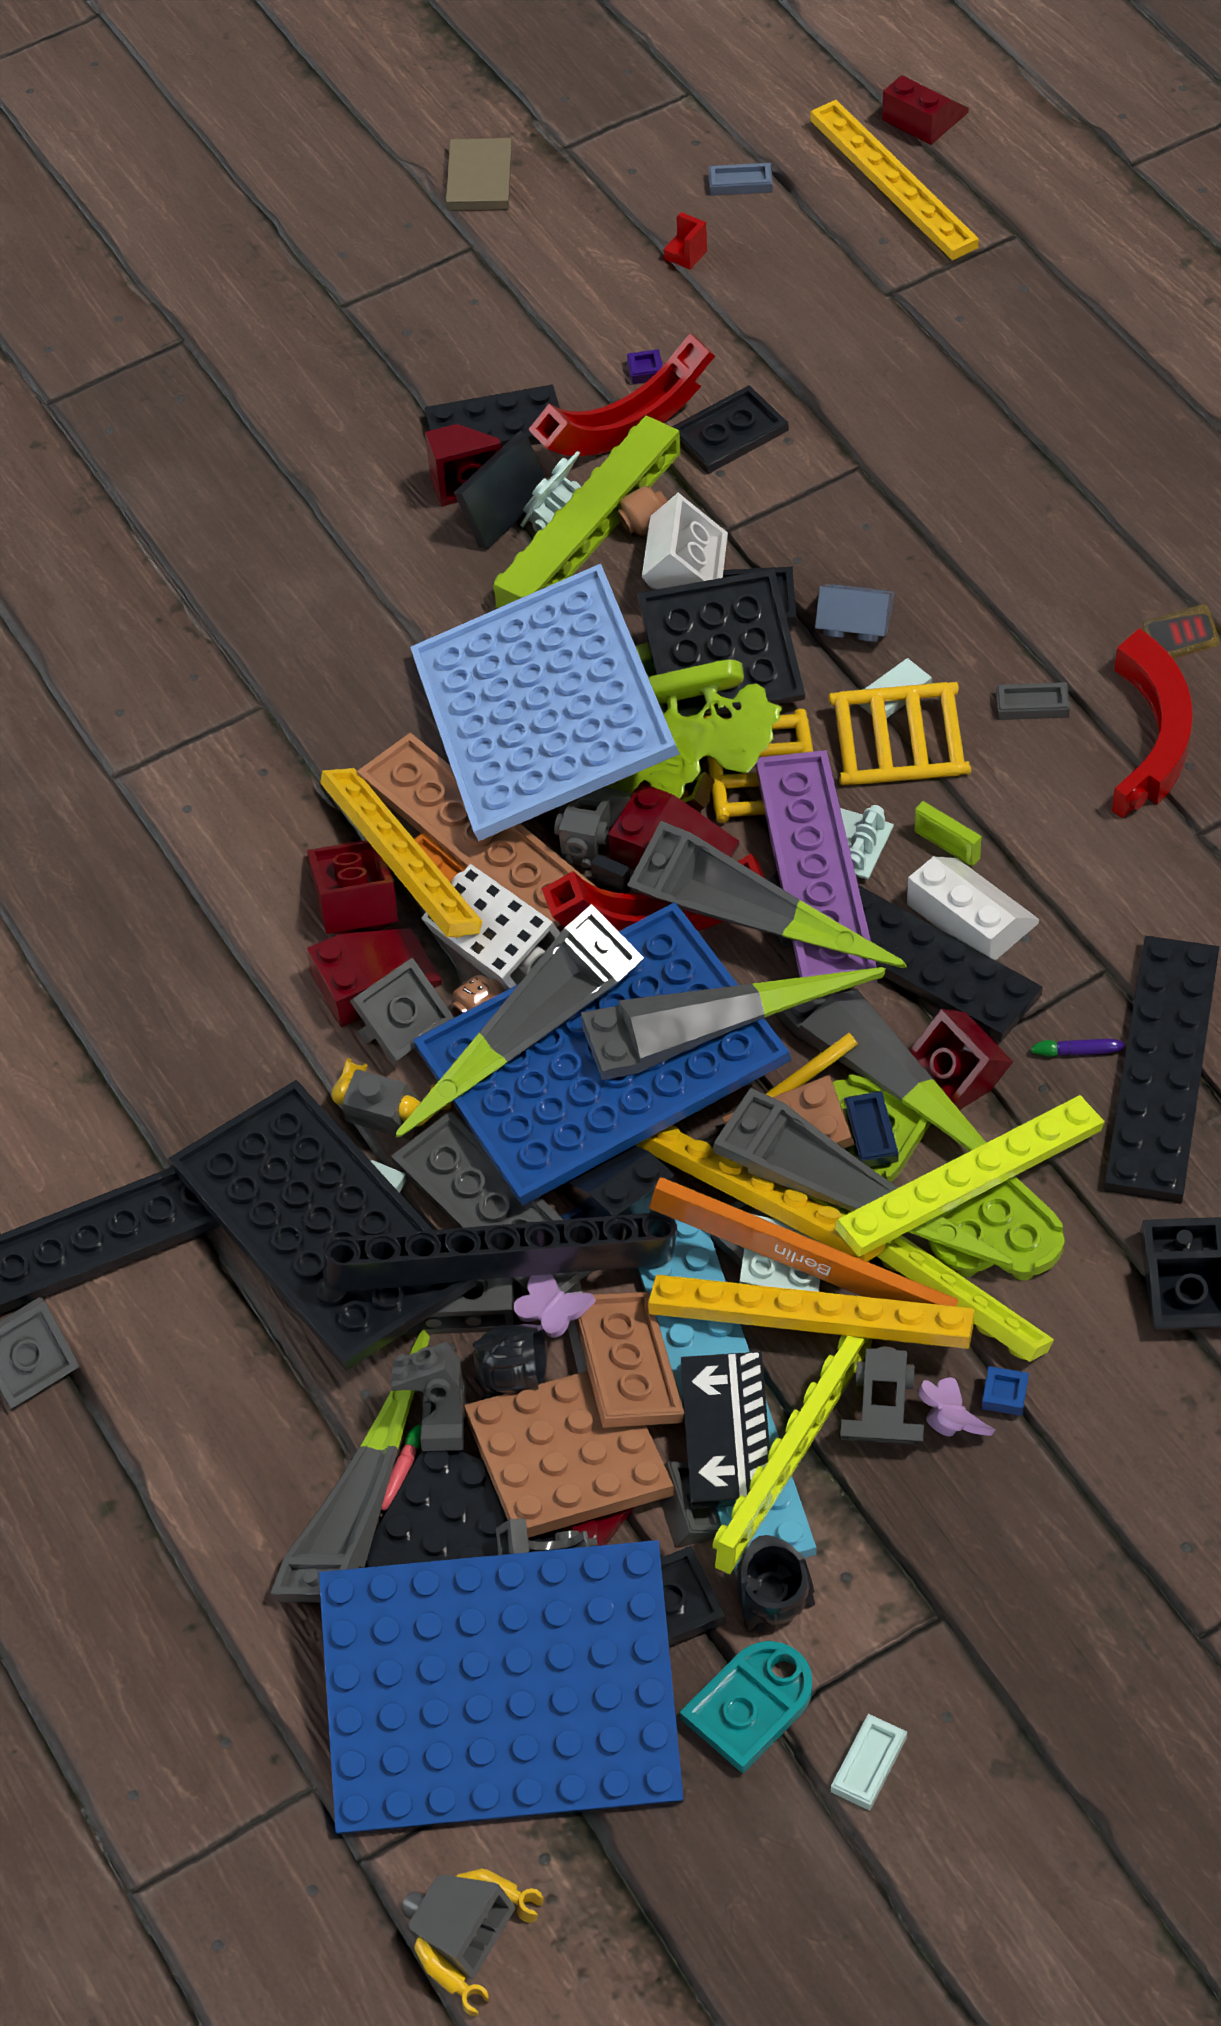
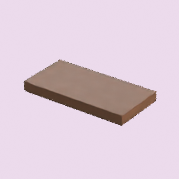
(628, 1362)

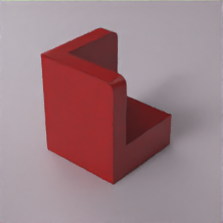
(689, 243)

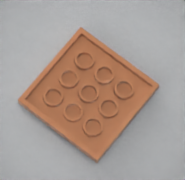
(558, 1460)

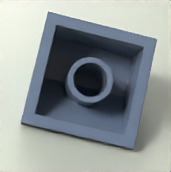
(854, 611)

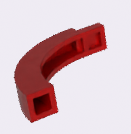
(606, 427)
(1164, 687)
(572, 895)

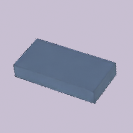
(740, 179)

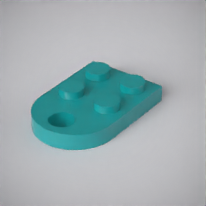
(748, 1704)

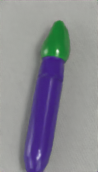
(1077, 1047)

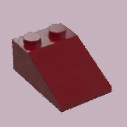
(642, 816)
(352, 887)
(356, 961)

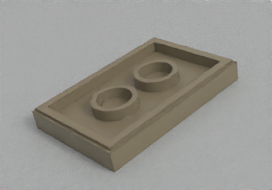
(479, 174)

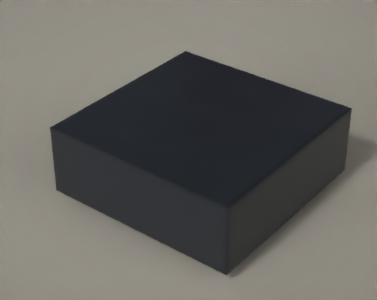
(610, 875)

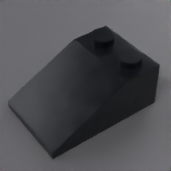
(618, 1185)

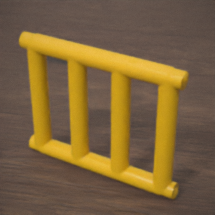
(912, 696)
(742, 780)

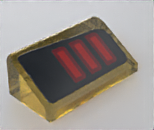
(1183, 630)

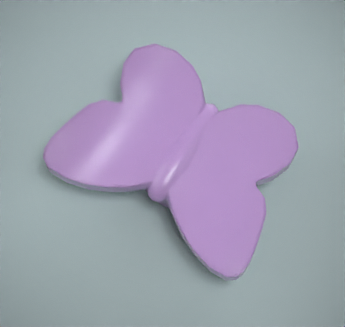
(551, 1305)
(947, 1409)

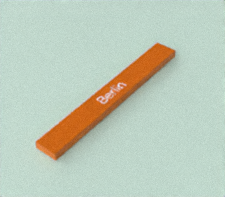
(788, 1246)

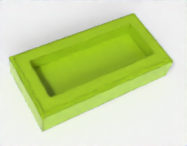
(947, 833)

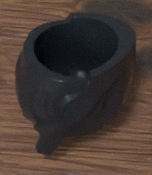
(511, 1359)
(772, 1582)

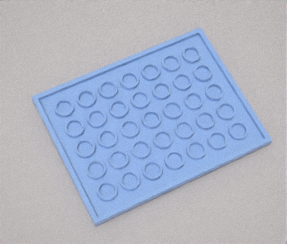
(542, 702)

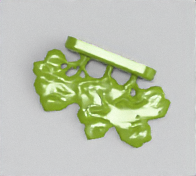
(730, 741)

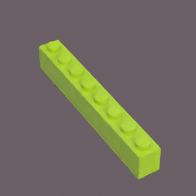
(590, 512)

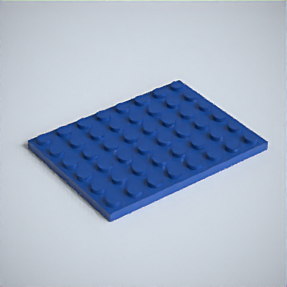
(549, 1108)
(499, 1687)

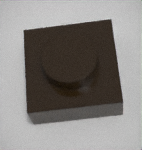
(697, 792)

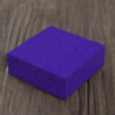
(643, 365)

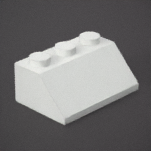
(682, 546)
(968, 906)

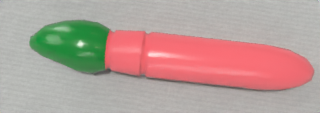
(402, 1465)

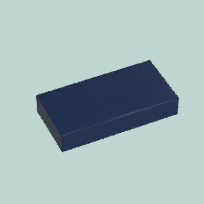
(871, 1129)

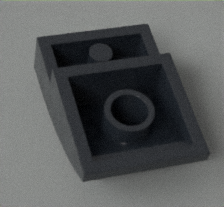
(1183, 1272)

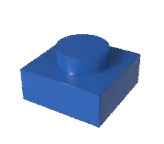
(1005, 1391)

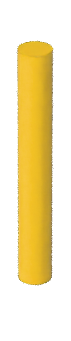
(815, 1066)

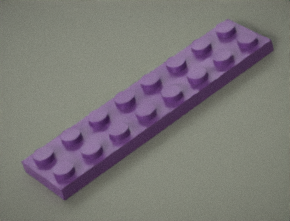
(812, 851)

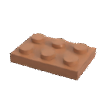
(820, 1107)

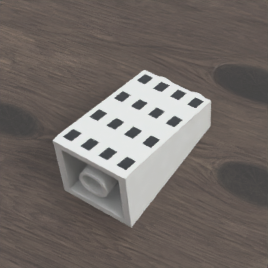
(510, 934)

